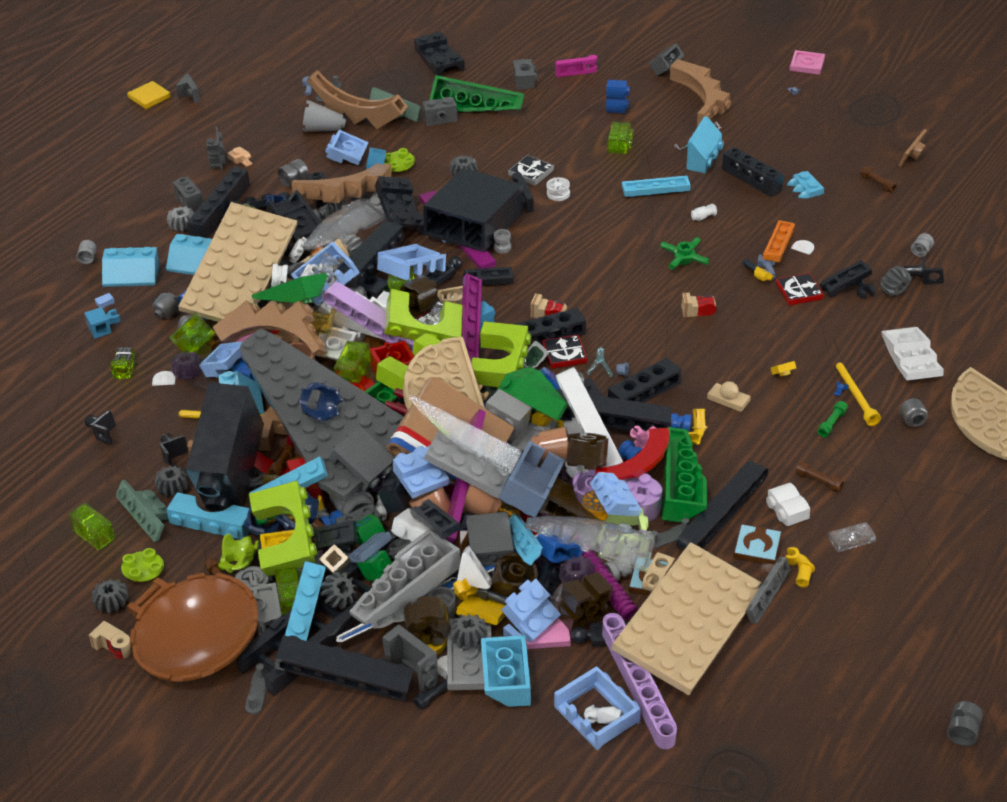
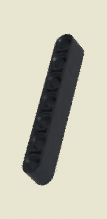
(723, 506)

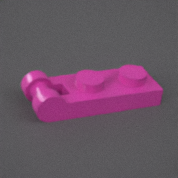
(576, 66)

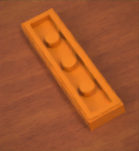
(779, 241)

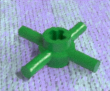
(684, 253)

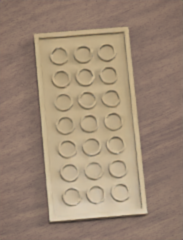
(237, 261)
(687, 618)

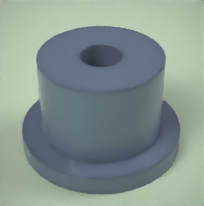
(623, 369)

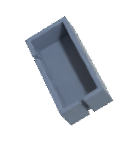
(529, 484)

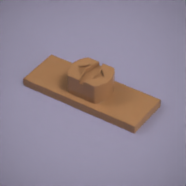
(915, 149)

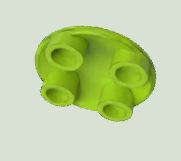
(400, 160)
(142, 565)

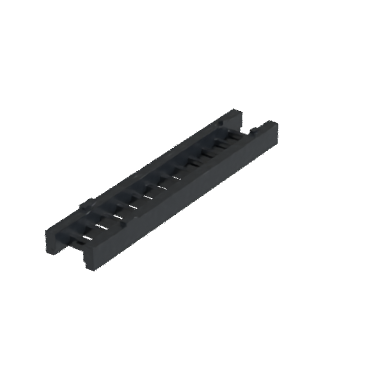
(326, 635)

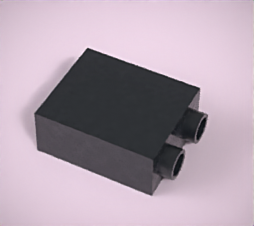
(472, 209)
(225, 446)

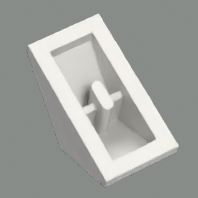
(473, 570)

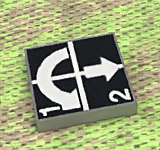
(532, 169)

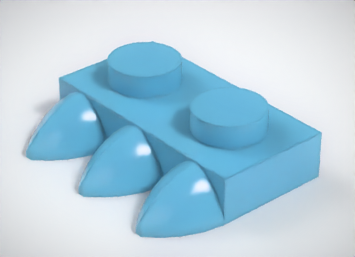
(806, 184)

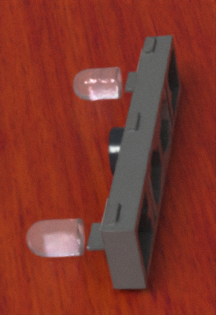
(768, 588)

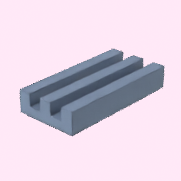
(370, 547)

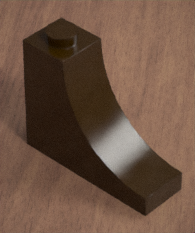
(563, 502)

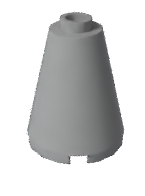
(319, 119)

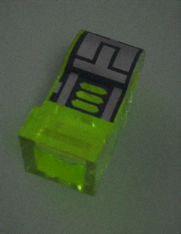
(123, 360)

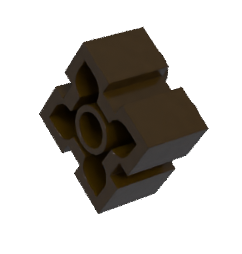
(584, 601)

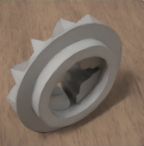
(243, 575)

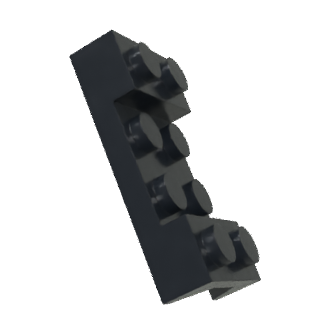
(437, 53)
(398, 203)
(297, 209)

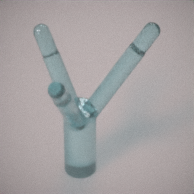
(600, 359)

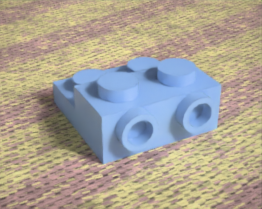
(346, 147)
(221, 359)
(418, 474)
(615, 495)
(530, 609)

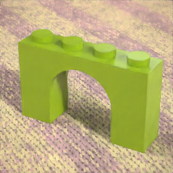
(402, 324)
(502, 337)
(392, 372)
(298, 548)

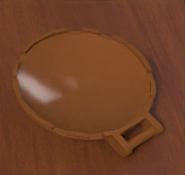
(192, 626)

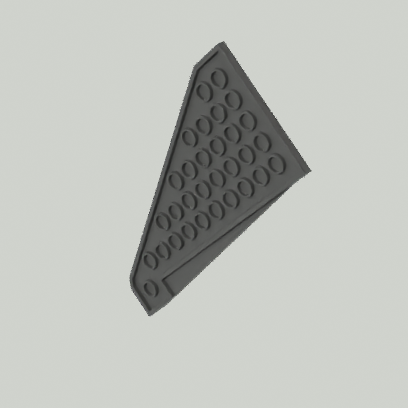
(282, 374)

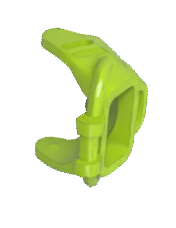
(237, 550)

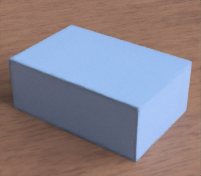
(104, 301)
(508, 630)

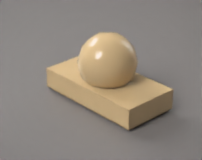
(729, 396)

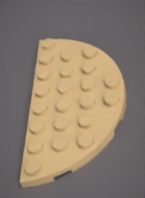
(447, 362)
(981, 411)

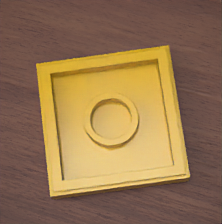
(149, 95)
(486, 610)

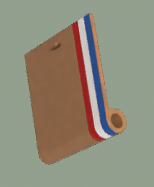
(418, 431)

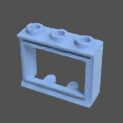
(334, 250)
(398, 260)
(611, 692)

